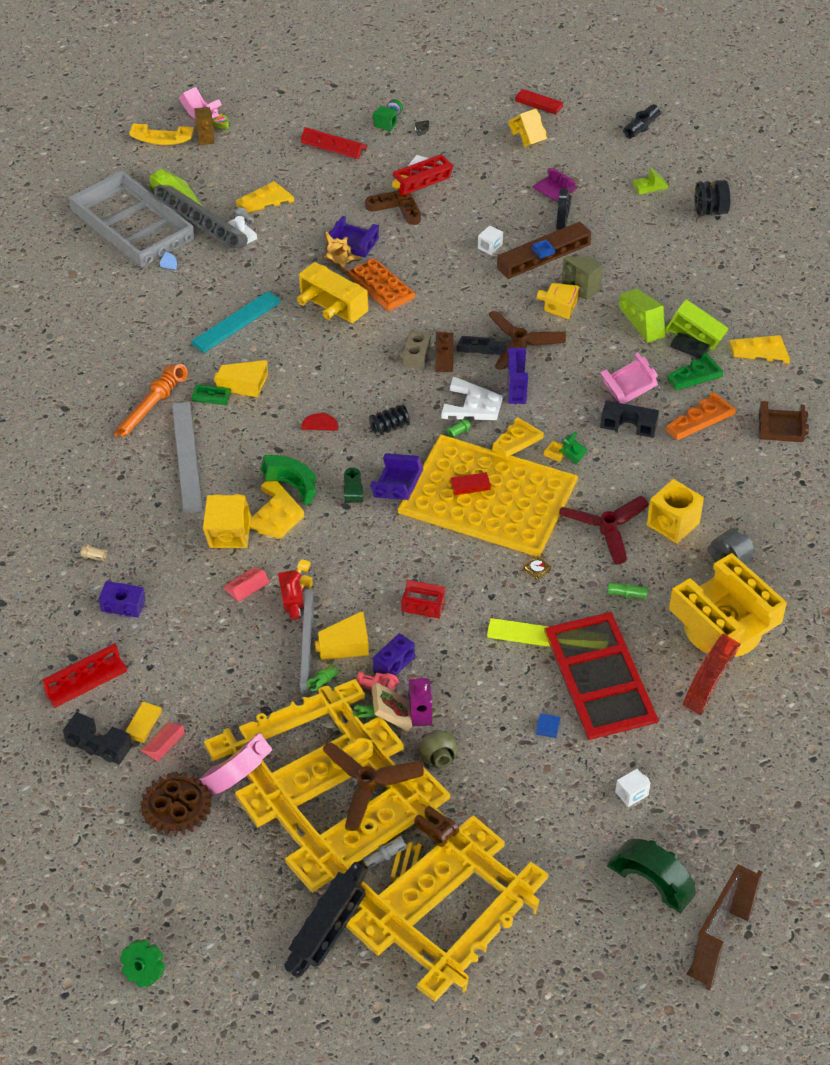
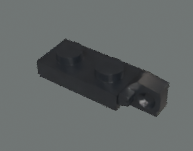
(480, 345)

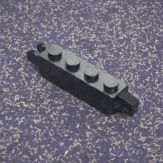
(327, 920)

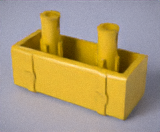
(333, 293)

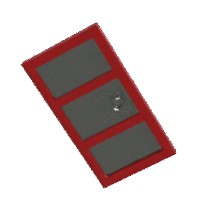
(600, 676)

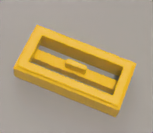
(410, 847)

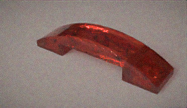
(710, 672)

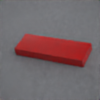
(539, 101)

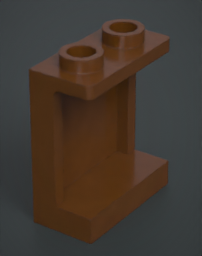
(782, 424)

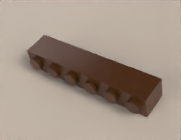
(524, 258)

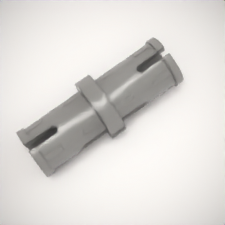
(384, 852)

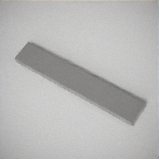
(307, 643)

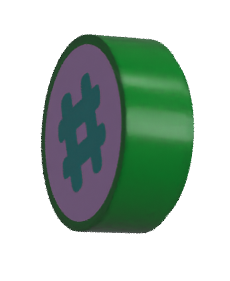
(395, 104)

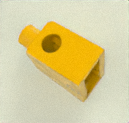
(559, 299)

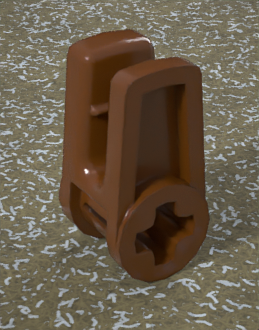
(436, 826)

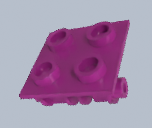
(551, 185)

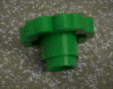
(142, 963)

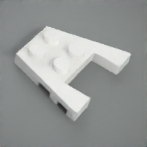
(479, 402)

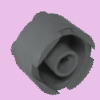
(734, 543)

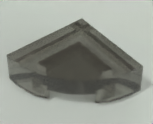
(421, 127)

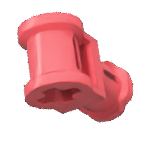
(366, 681)

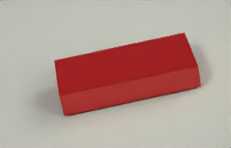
(470, 483)

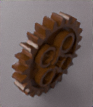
(176, 804)

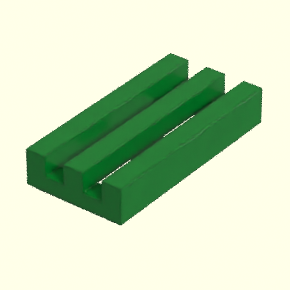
(211, 394)

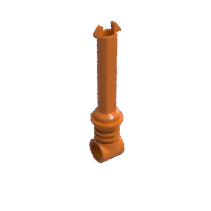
(159, 390)

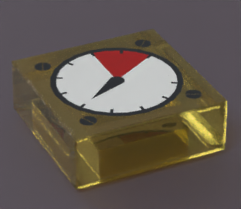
(537, 567)

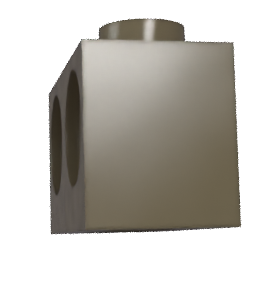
(416, 350)

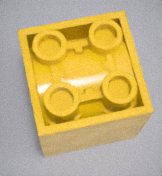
(675, 511)
(227, 521)

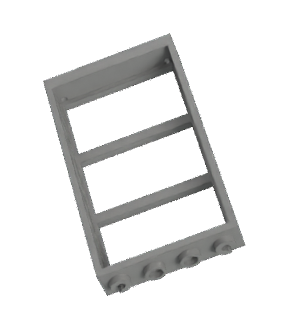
(114, 184)

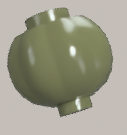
(441, 746)

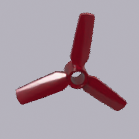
(608, 524)

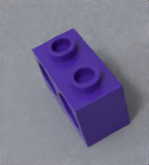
(394, 656)

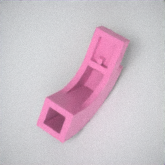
(192, 99)
(236, 767)

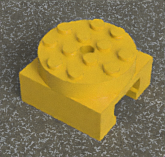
(730, 604)

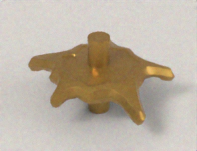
(339, 252)

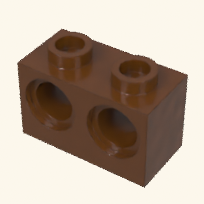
(444, 352)

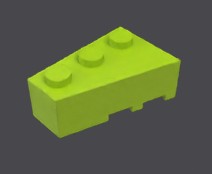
(644, 314)
(697, 324)

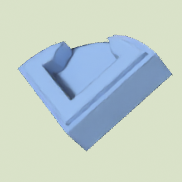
(168, 261)

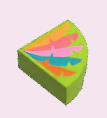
(221, 122)

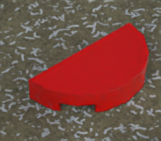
(320, 421)

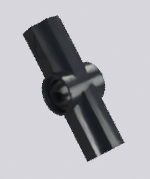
(641, 121)

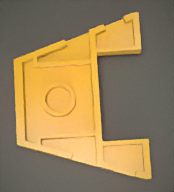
(278, 513)

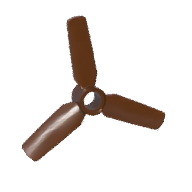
(521, 338)
(383, 777)

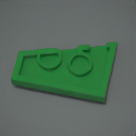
(697, 372)

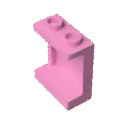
(630, 380)

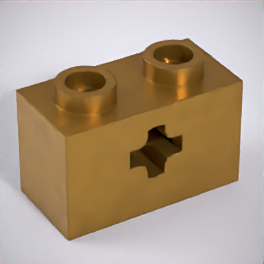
(204, 126)

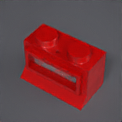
(423, 599)

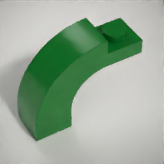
(292, 472)

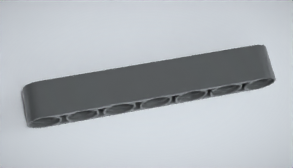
(207, 217)

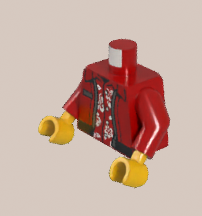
(292, 589)

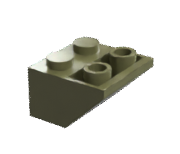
(584, 273)

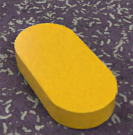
(359, 750)

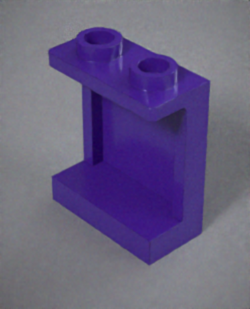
(358, 239)
(516, 377)
(398, 477)

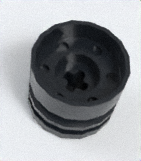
(712, 198)

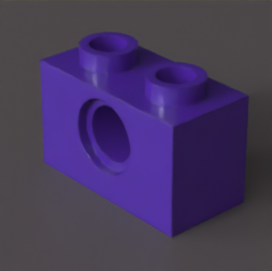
(122, 599)

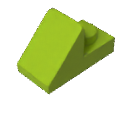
(652, 183)

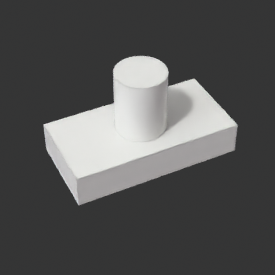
(239, 223)

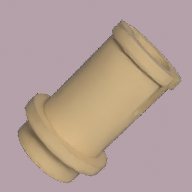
(93, 553)

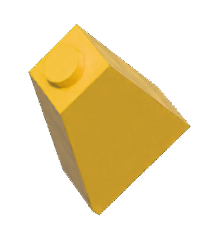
(243, 377)
(344, 639)

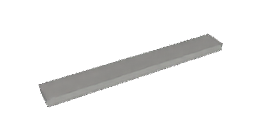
(187, 457)

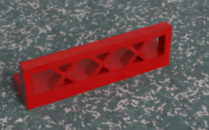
(332, 143)
(425, 177)
(84, 678)

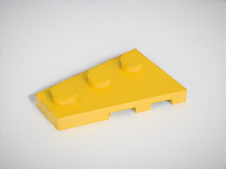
(264, 196)
(763, 347)
(517, 438)

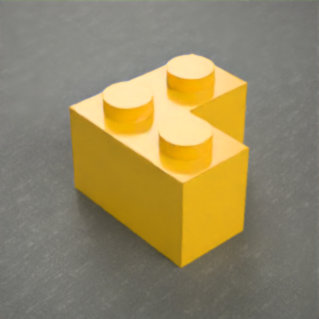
(529, 127)

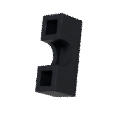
(618, 413)
(111, 746)

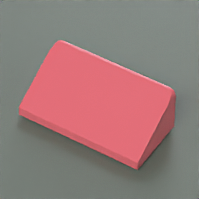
(247, 584)
(164, 740)

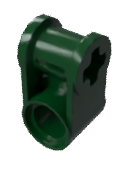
(352, 486)

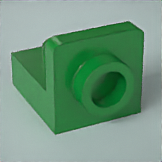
(572, 449)

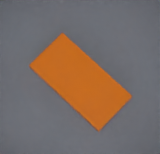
(381, 284)

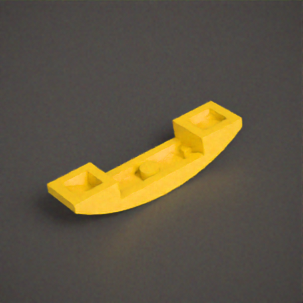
(161, 137)

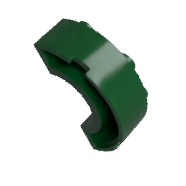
(658, 867)

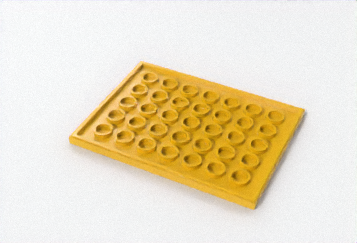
(513, 514)

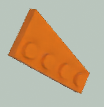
(704, 415)

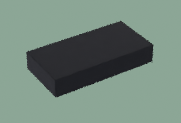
(689, 345)

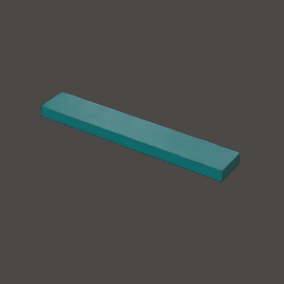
(235, 322)

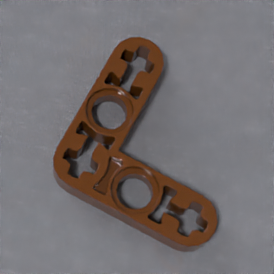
(377, 203)

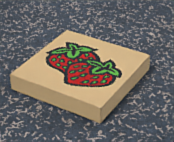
(391, 706)

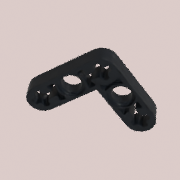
(563, 208)

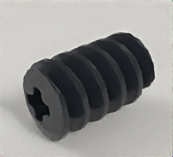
(389, 419)

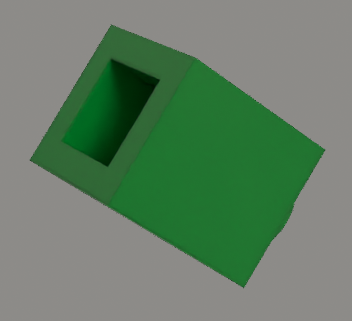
(385, 118)

